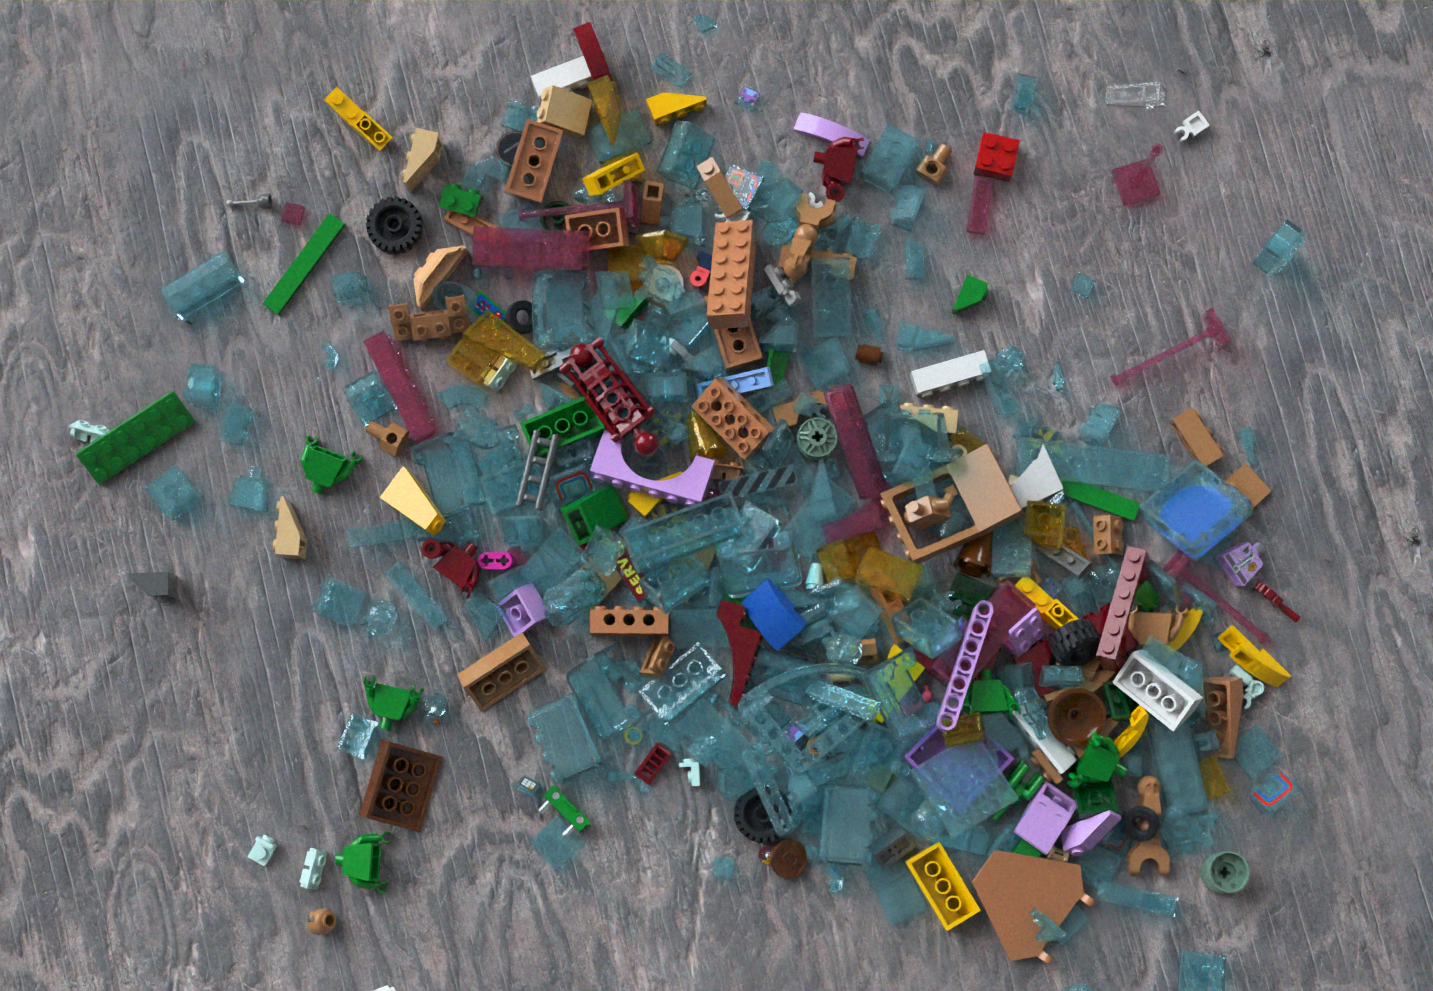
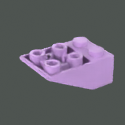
(1045, 817)

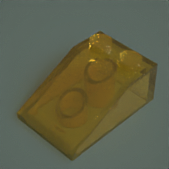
(606, 105)

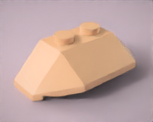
(436, 270)

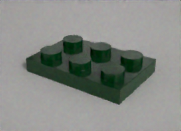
(1093, 797)

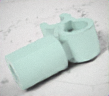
(1254, 687)

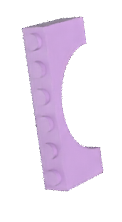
(686, 488)

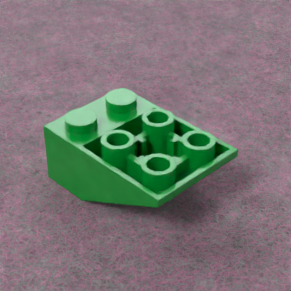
(594, 509)

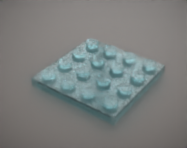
(963, 786)

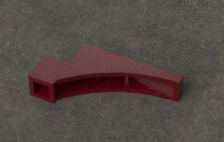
(742, 643)

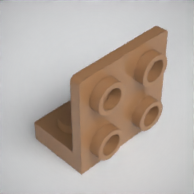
(1249, 484)

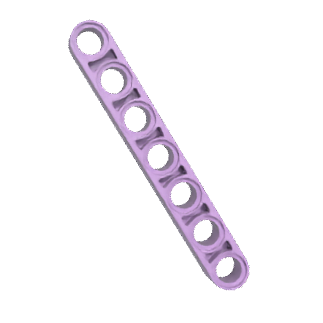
(959, 674)

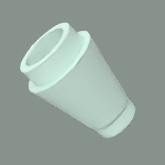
(814, 576)

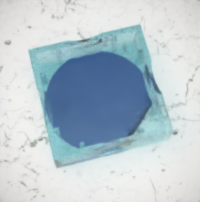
(1195, 510)

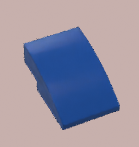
(773, 614)

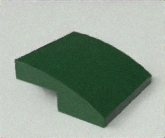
(969, 592)
(1119, 702)

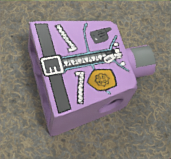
(1241, 562)

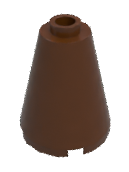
(976, 557)

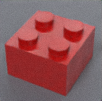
(996, 157)

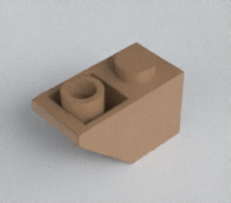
(652, 203)

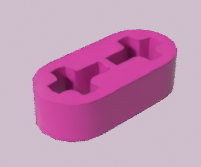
(496, 556)

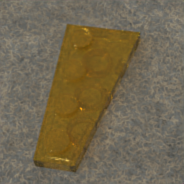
(500, 338)

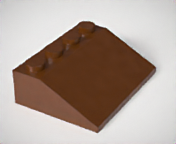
(400, 785)

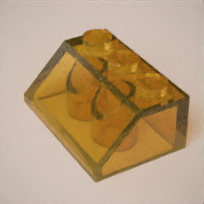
(889, 574)

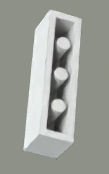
(566, 76)
(948, 373)

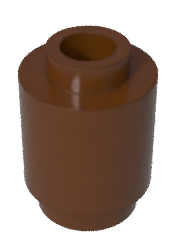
(869, 354)

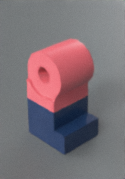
(700, 277)

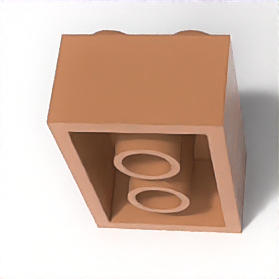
(606, 228)

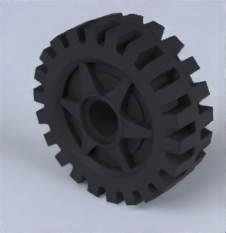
(396, 239)
(749, 823)

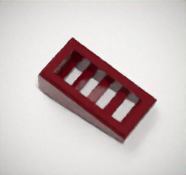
(657, 746)

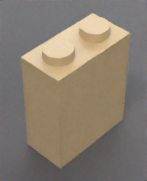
(564, 111)

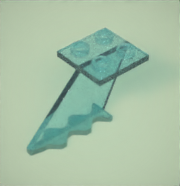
(612, 294)

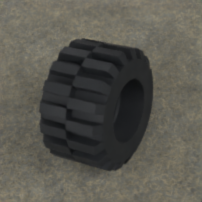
(1075, 643)

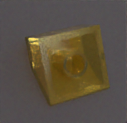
(1045, 523)

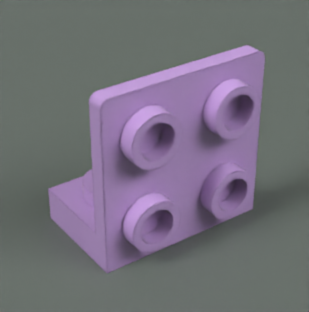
(1025, 633)

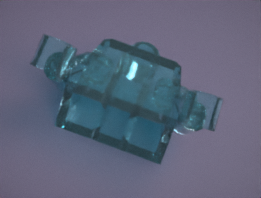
(687, 219)

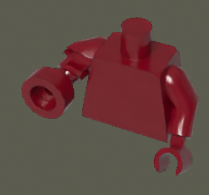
(838, 164)
(455, 563)

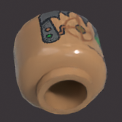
(321, 921)

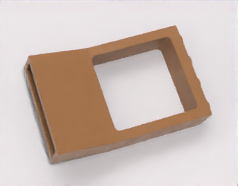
(983, 491)

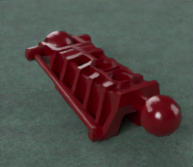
(582, 356)

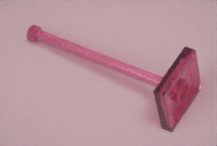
(1137, 180)
(629, 203)
(1214, 330)
(1177, 565)

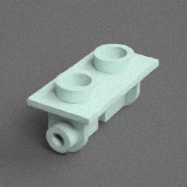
(496, 380)
(83, 430)
(316, 860)

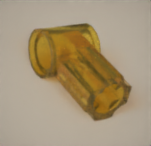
(1076, 544)

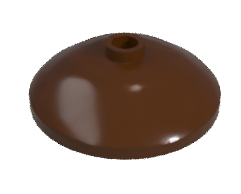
(1078, 728)

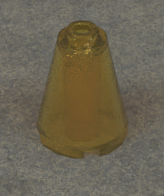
(703, 439)

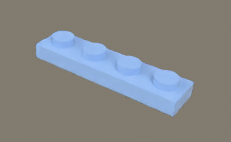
(745, 381)

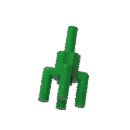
(1022, 789)

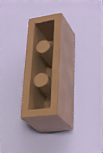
(1196, 437)

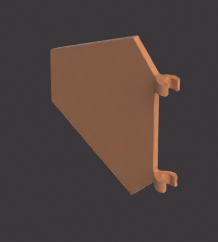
(1014, 885)

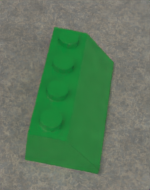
(570, 421)

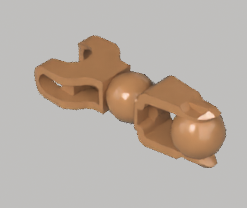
(806, 235)
(1149, 790)

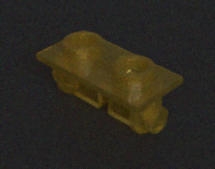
(967, 440)

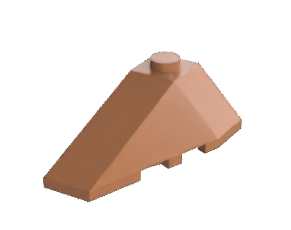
(1223, 709)

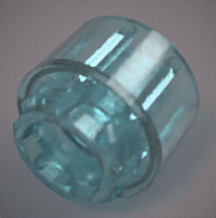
(951, 526)

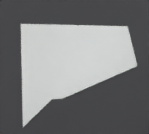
(1037, 480)

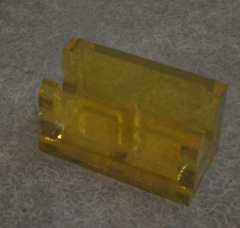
(965, 731)
(1213, 777)

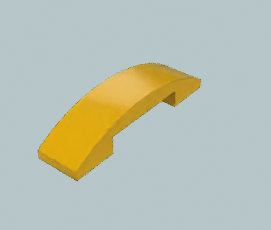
(1132, 733)

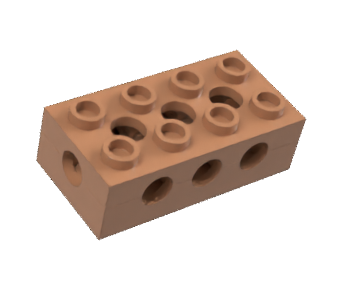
(540, 174)
(744, 336)
(721, 418)
(619, 628)

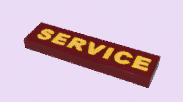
(627, 572)

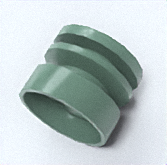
(809, 447)
(1232, 864)

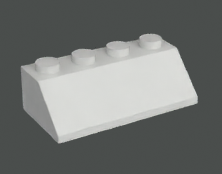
(1157, 690)
(1054, 750)

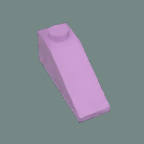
(1088, 832)

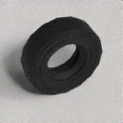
(511, 318)
(1149, 815)

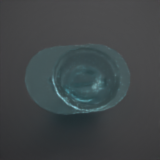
(453, 289)

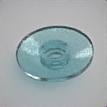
(779, 232)
(1094, 581)

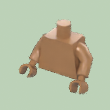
(929, 510)
(1157, 624)

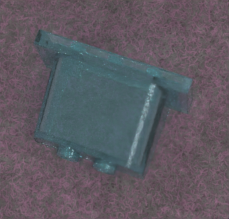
(932, 430)

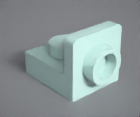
(694, 774)
(262, 850)

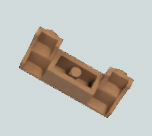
(430, 324)

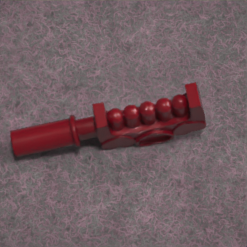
(1272, 596)

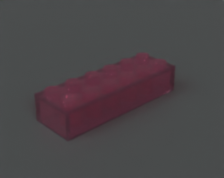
(531, 247)
(1008, 609)

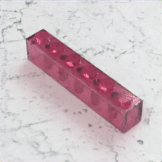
(399, 386)
(855, 441)

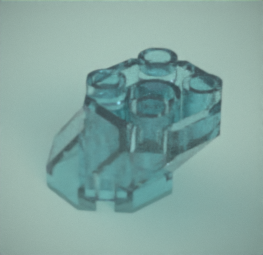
(573, 597)

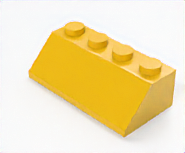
(942, 886)

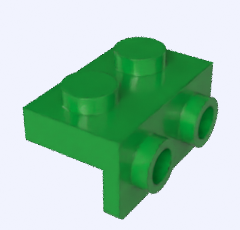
(459, 200)

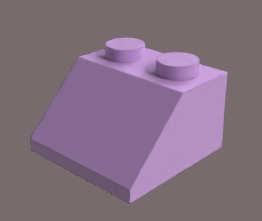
(523, 609)

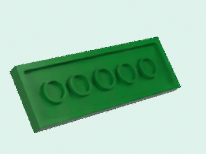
(135, 437)

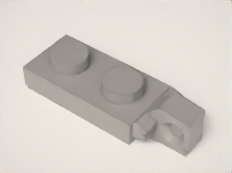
(782, 284)

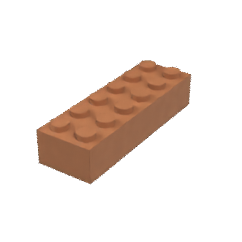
(732, 274)

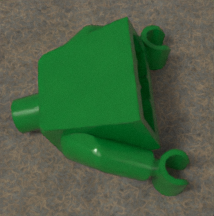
(325, 466)
(988, 697)
(390, 701)
(1098, 762)
(362, 861)

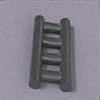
(542, 481)

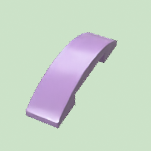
(827, 130)

